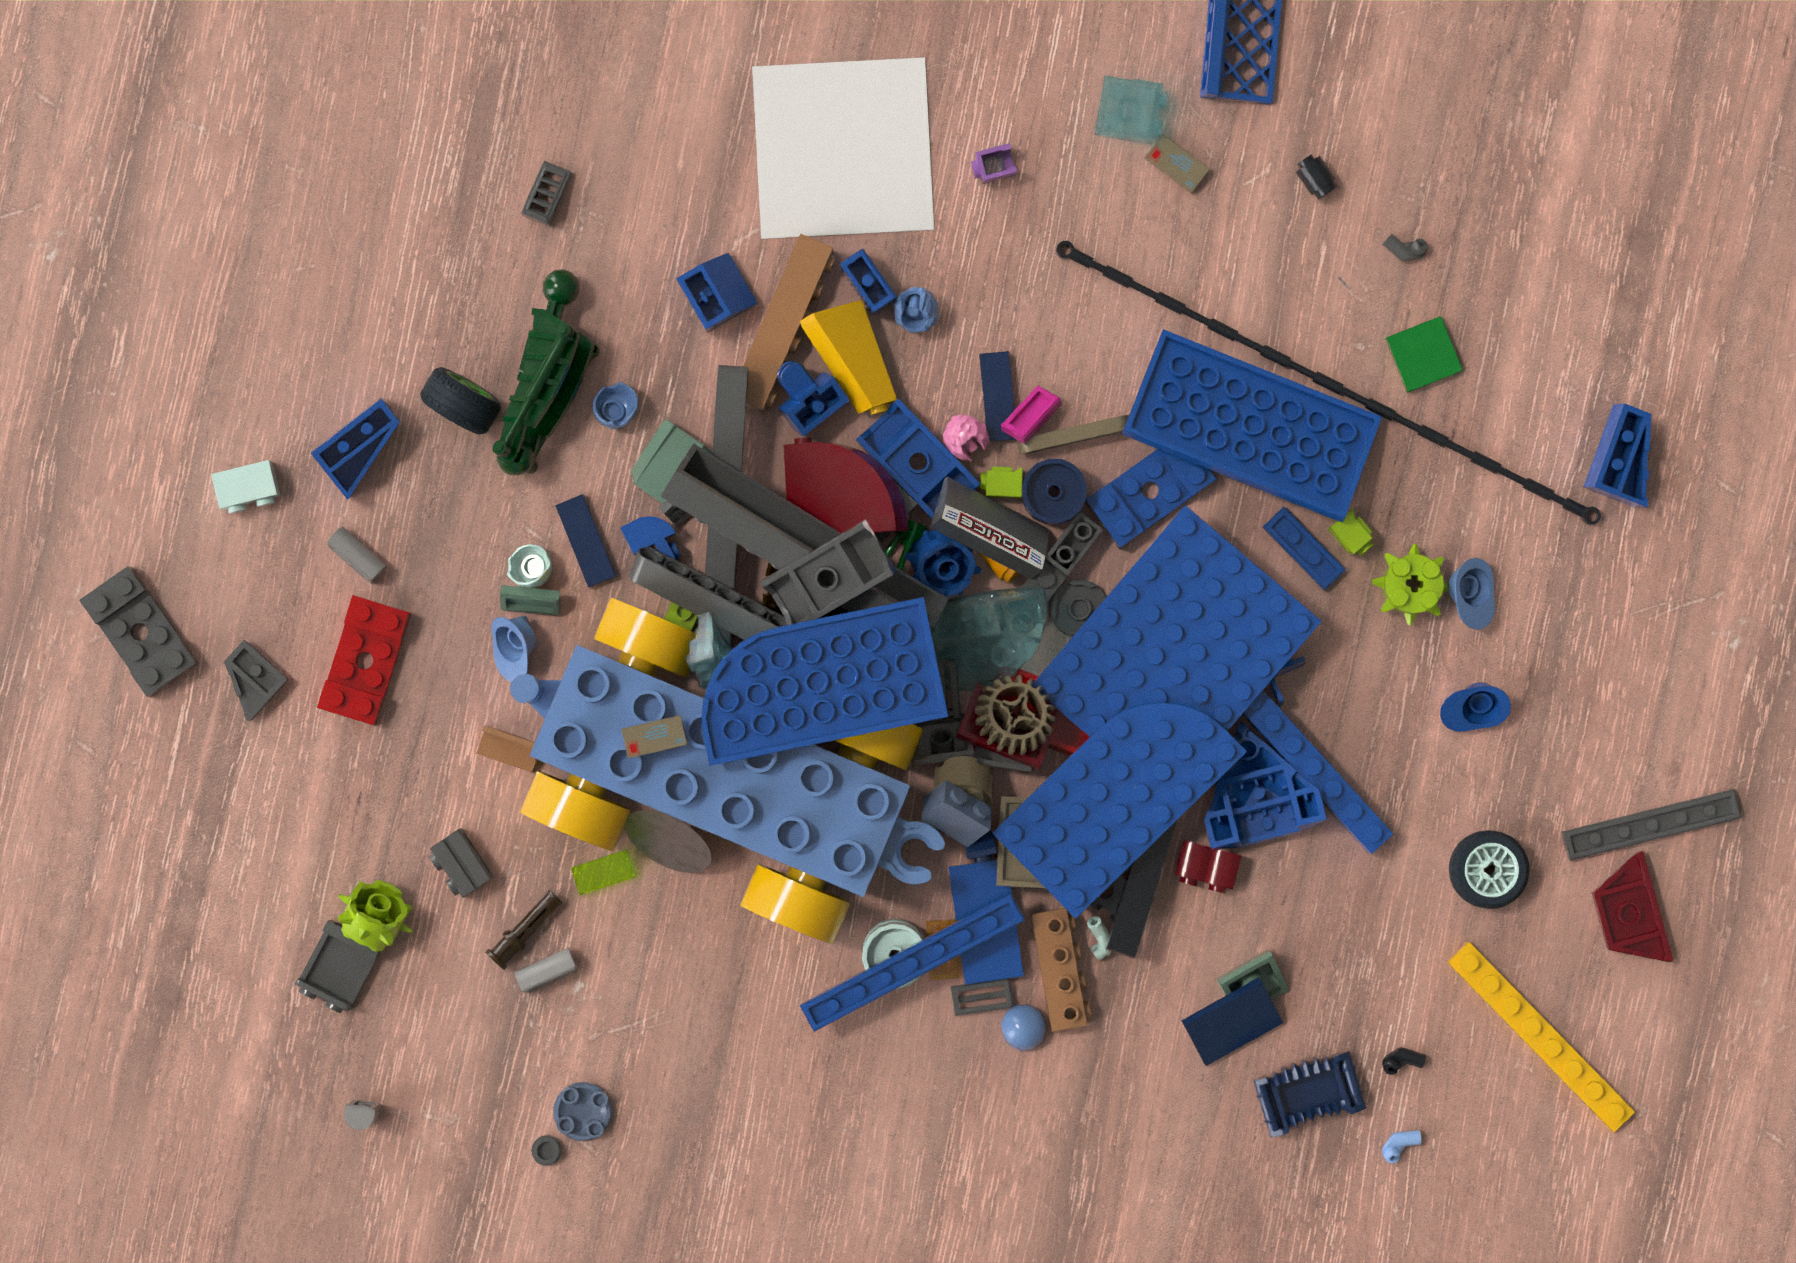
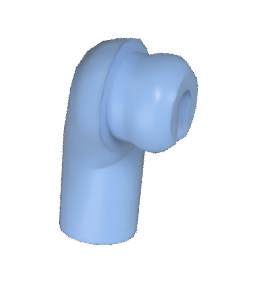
(1397, 1143)

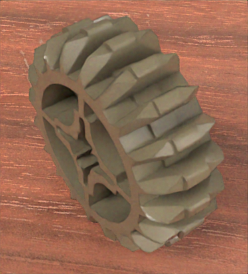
(1026, 720)

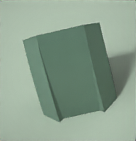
(662, 459)

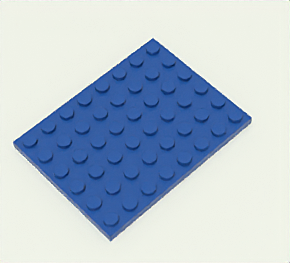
(1179, 629)

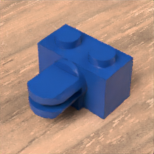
(810, 398)

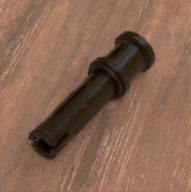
(514, 940)

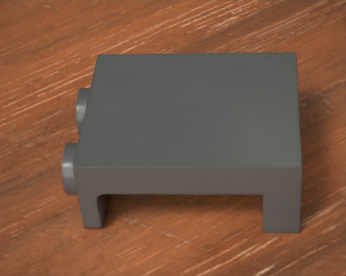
(336, 969)

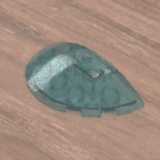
(990, 633)

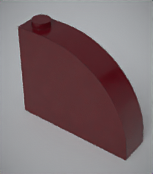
(842, 487)

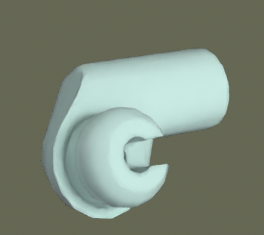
(1101, 934)

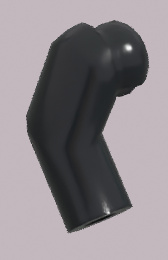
(1401, 1057)

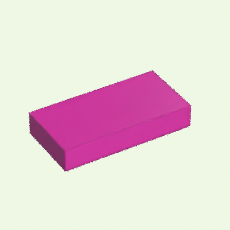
(1031, 414)

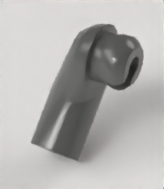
(1406, 251)

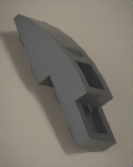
(1065, 554)

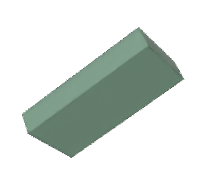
(530, 600)

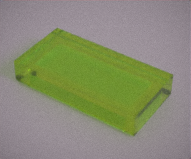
(603, 872)

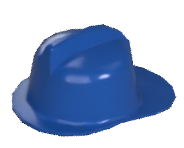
(1475, 708)

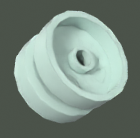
(887, 936)

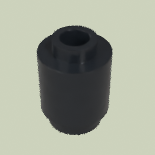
(1316, 176)

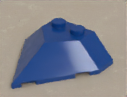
(1260, 798)

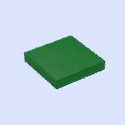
(1423, 354)

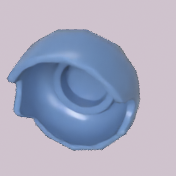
(615, 405)
(1024, 1027)

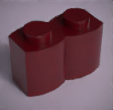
(1208, 866)

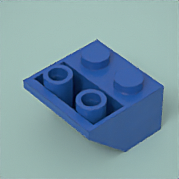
(716, 291)

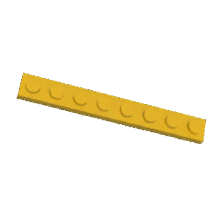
(1540, 1037)

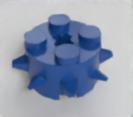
(942, 563)

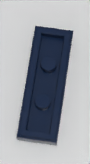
(996, 393)
(585, 540)

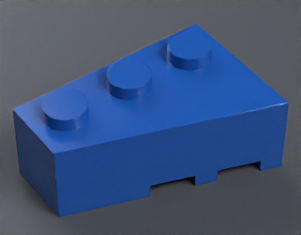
(356, 445)
(1622, 457)

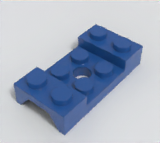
(897, 438)
(1126, 510)

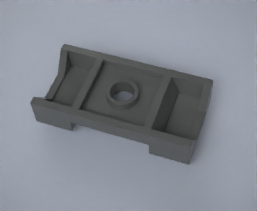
(852, 557)
(122, 605)

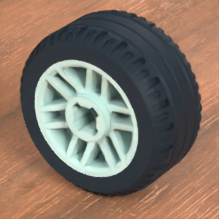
(1503, 883)

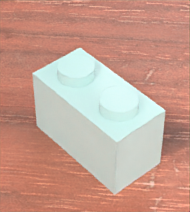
(246, 486)

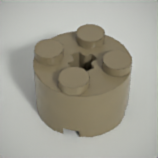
(968, 775)

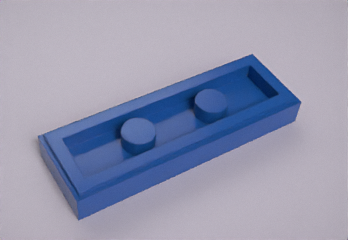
(1303, 548)

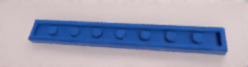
(912, 962)

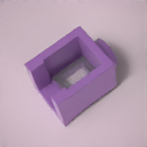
(994, 164)

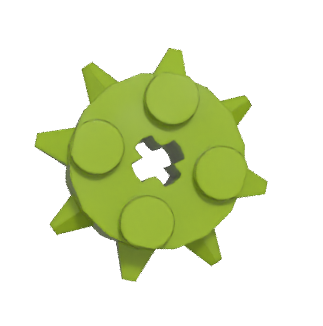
(1399, 595)
(374, 915)

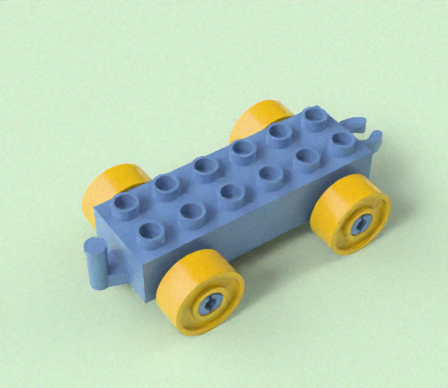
(799, 805)

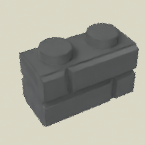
(461, 863)

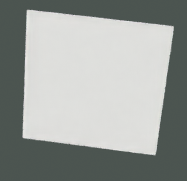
(843, 148)

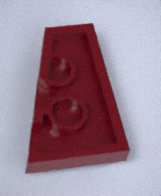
(970, 731)

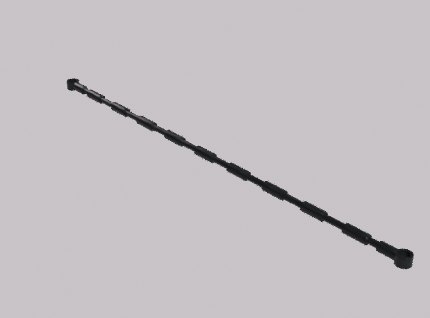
(1328, 383)

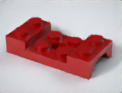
(360, 691)

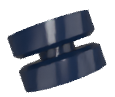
(1051, 509)

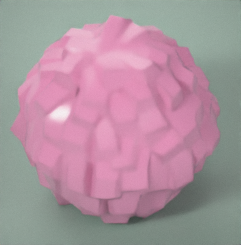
(963, 434)

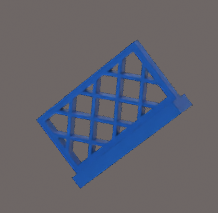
(1216, 46)

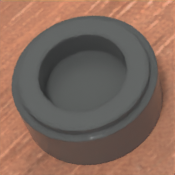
(546, 1150)

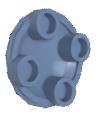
(582, 1111)

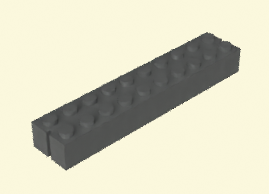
(774, 527)

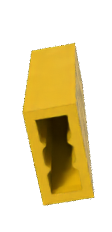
(852, 355)

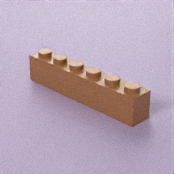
(782, 320)

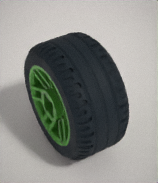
(460, 401)

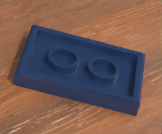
(1232, 1021)

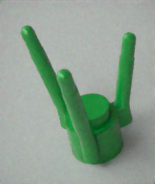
(908, 537)

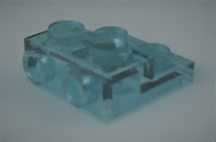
(1130, 109)
(707, 649)

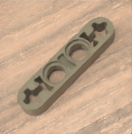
(1073, 435)

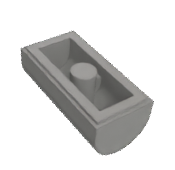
(356, 555)
(546, 971)
(362, 1114)

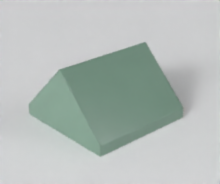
(1259, 966)

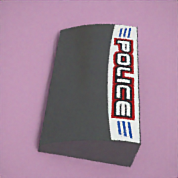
(990, 528)

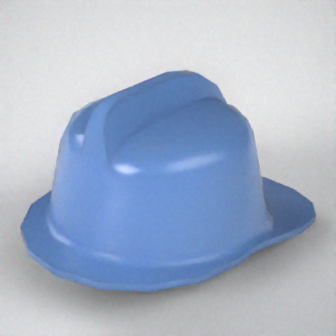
(1473, 592)
(512, 645)

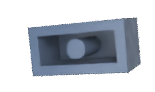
(956, 813)

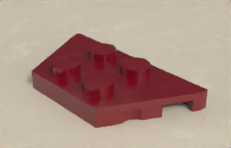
(1631, 912)

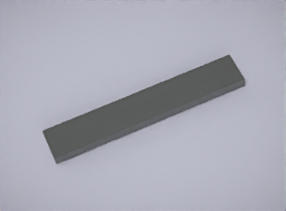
(1651, 824)

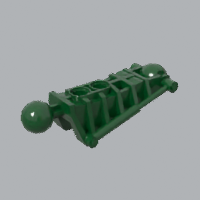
(547, 378)

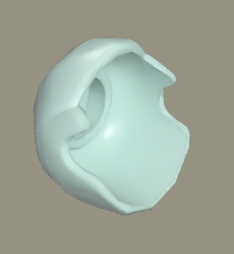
(530, 566)

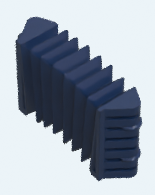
(1309, 1091)

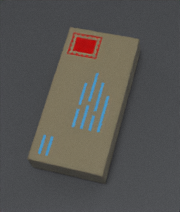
(1177, 163)
(654, 736)

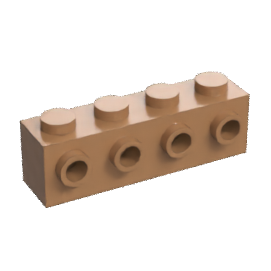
(1059, 969)

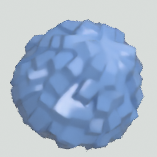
(916, 309)

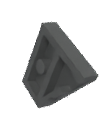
(253, 678)

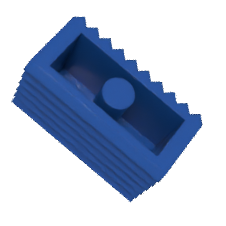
(868, 282)

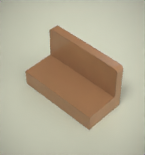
(507, 748)

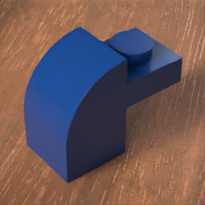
(650, 532)

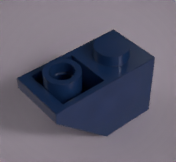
(981, 848)

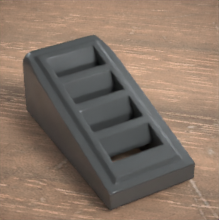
(536, 215)

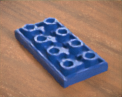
(972, 889)

